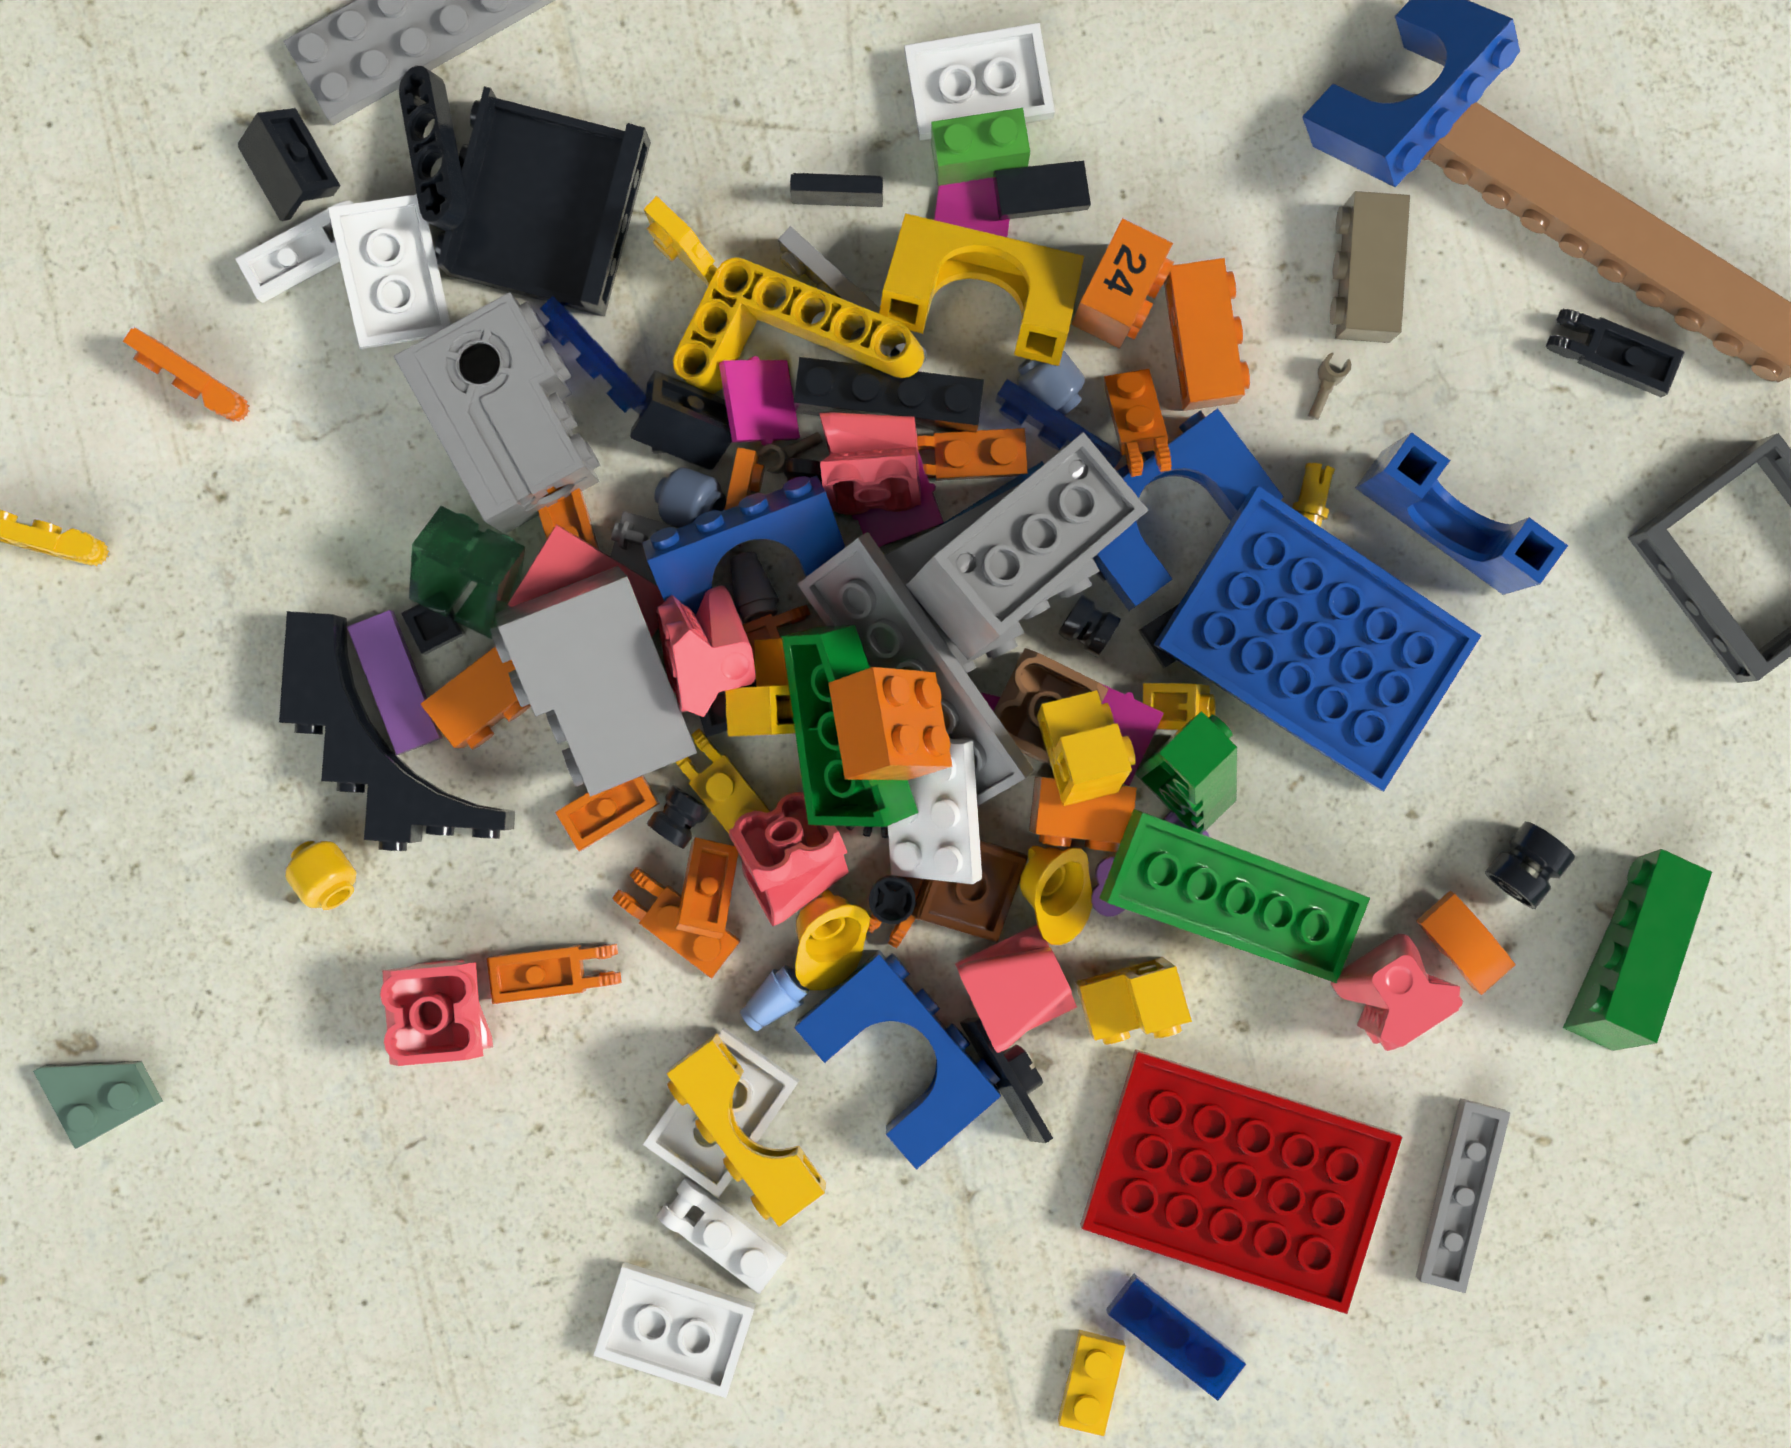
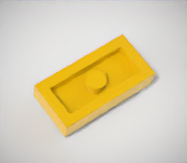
(1091, 1383)

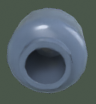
(1051, 383)
(687, 496)

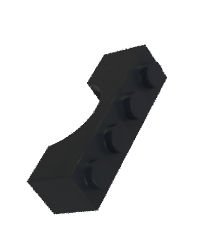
(933, 399)

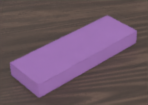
(394, 681)

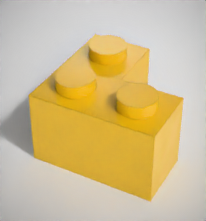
(767, 706)
(1085, 747)
(1134, 998)

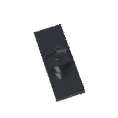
(1016, 1079)

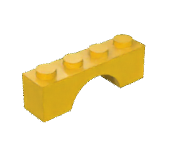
(780, 1178)

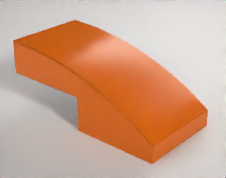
(1465, 942)

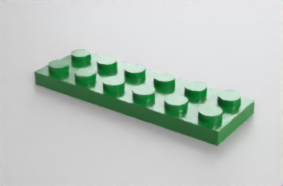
(1233, 896)

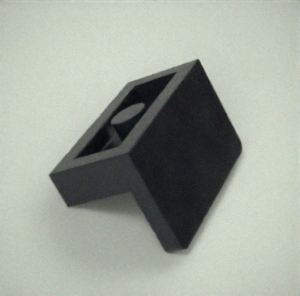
(286, 161)
(683, 421)

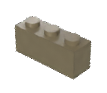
(1370, 267)

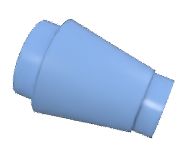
(774, 998)

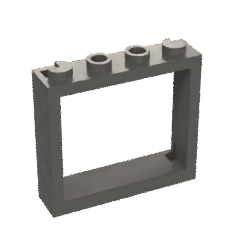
(1688, 585)

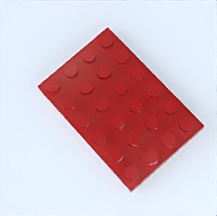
(1241, 1181)

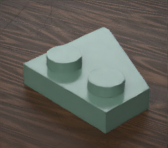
(97, 1096)

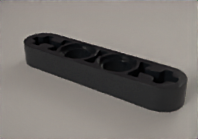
(421, 100)

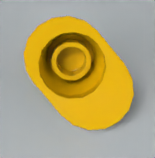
(1058, 890)
(829, 940)

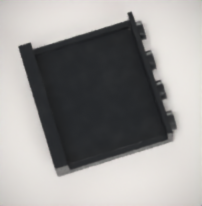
(544, 203)

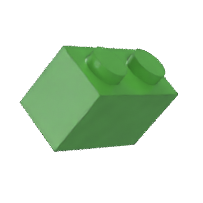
(979, 145)

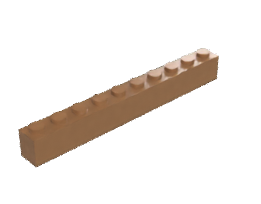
(1619, 239)

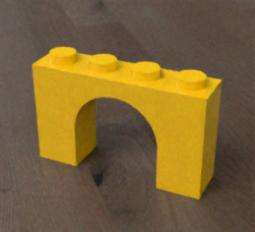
(1035, 275)

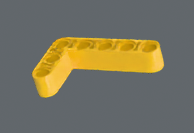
(794, 316)

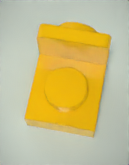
(1178, 702)

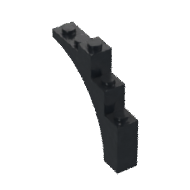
(321, 693)

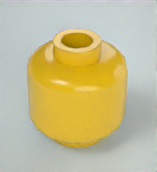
(321, 874)

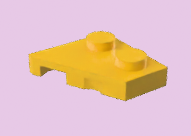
(678, 240)

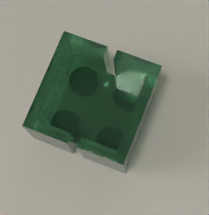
(453, 554)

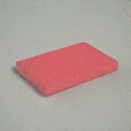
(570, 559)

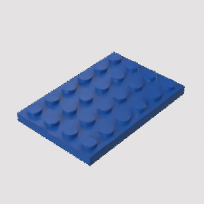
(1317, 638)

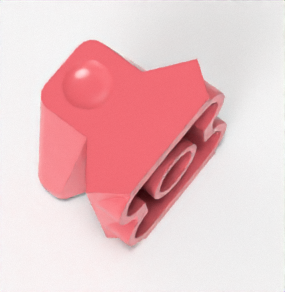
(870, 462)
(704, 650)
(786, 857)
(1015, 986)
(1397, 993)
(433, 1013)

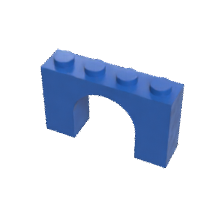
(1395, 136)
(1204, 453)
(793, 516)
(1498, 553)
(959, 1085)

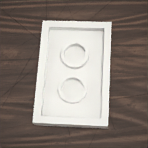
(979, 76)
(389, 271)
(944, 835)
(755, 1104)
(674, 1329)

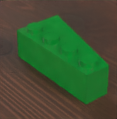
(812, 662)
(1195, 772)
(1640, 953)

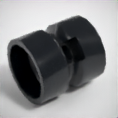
(1540, 852)

